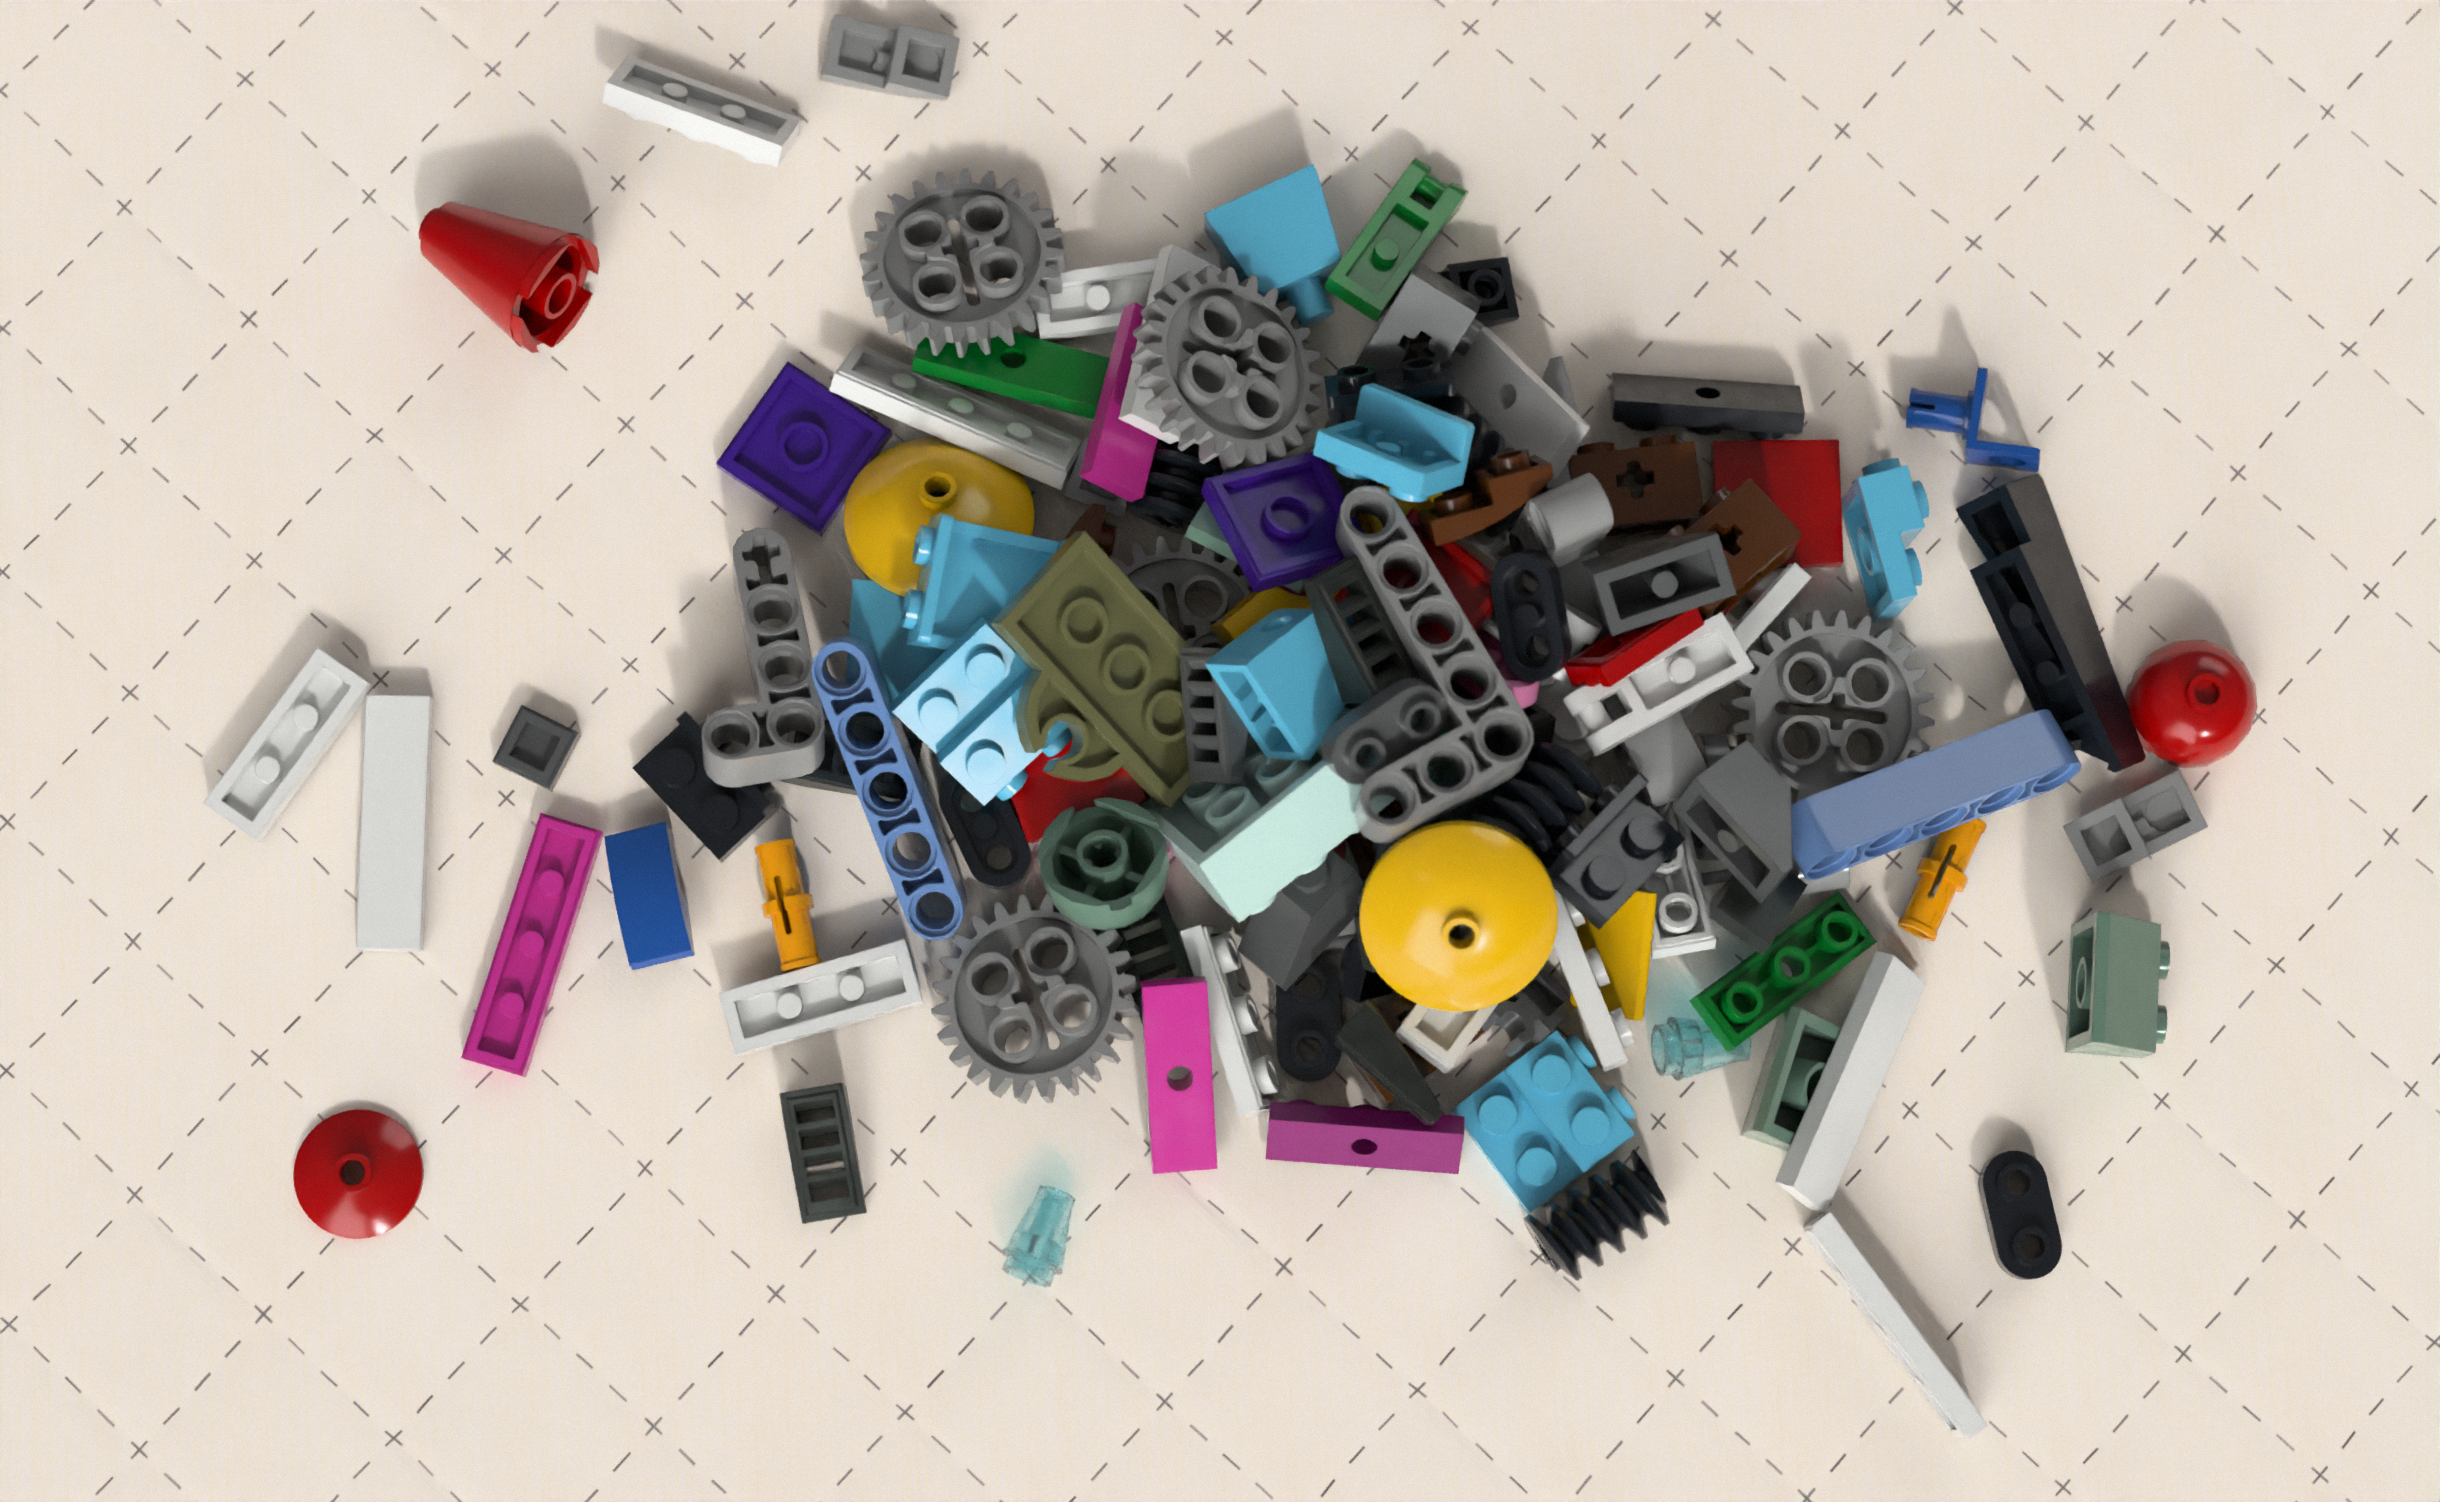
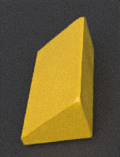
(1625, 953)

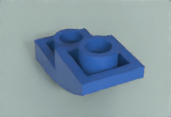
(649, 896)

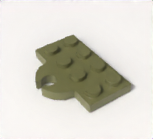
(1102, 669)

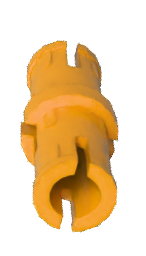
(787, 905)
(1924, 913)

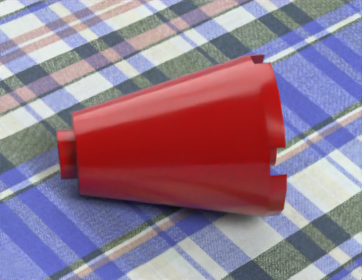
(512, 270)

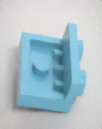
(1399, 445)

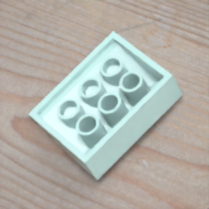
(1266, 831)

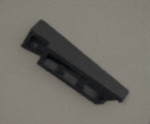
(2048, 620)

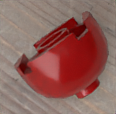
(2192, 702)

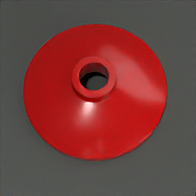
(390, 1181)

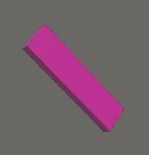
(532, 945)

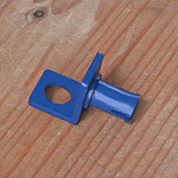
(1965, 417)

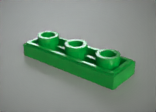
(1025, 371)
(1759, 989)

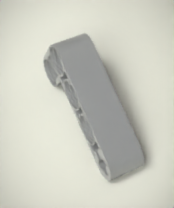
(770, 654)

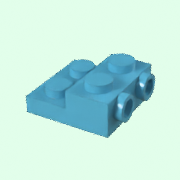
(1881, 520)
(968, 712)
(1546, 1119)

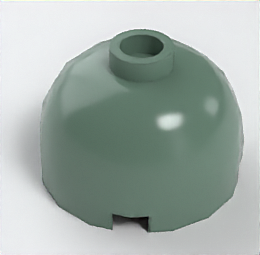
(1104, 863)

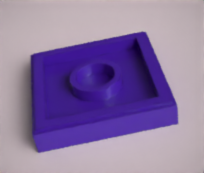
(803, 448)
(1279, 518)

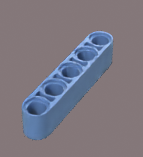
(1930, 794)
(889, 818)

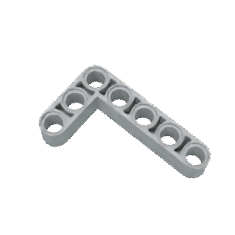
(1569, 529)
(1437, 665)

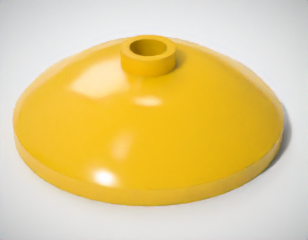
(894, 499)
(1452, 878)

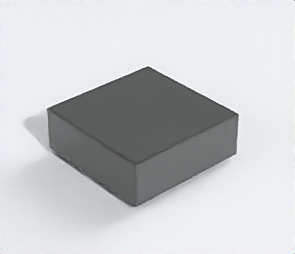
(536, 748)

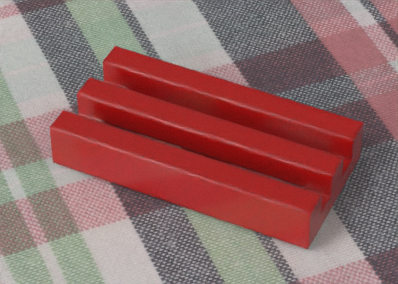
(1623, 653)

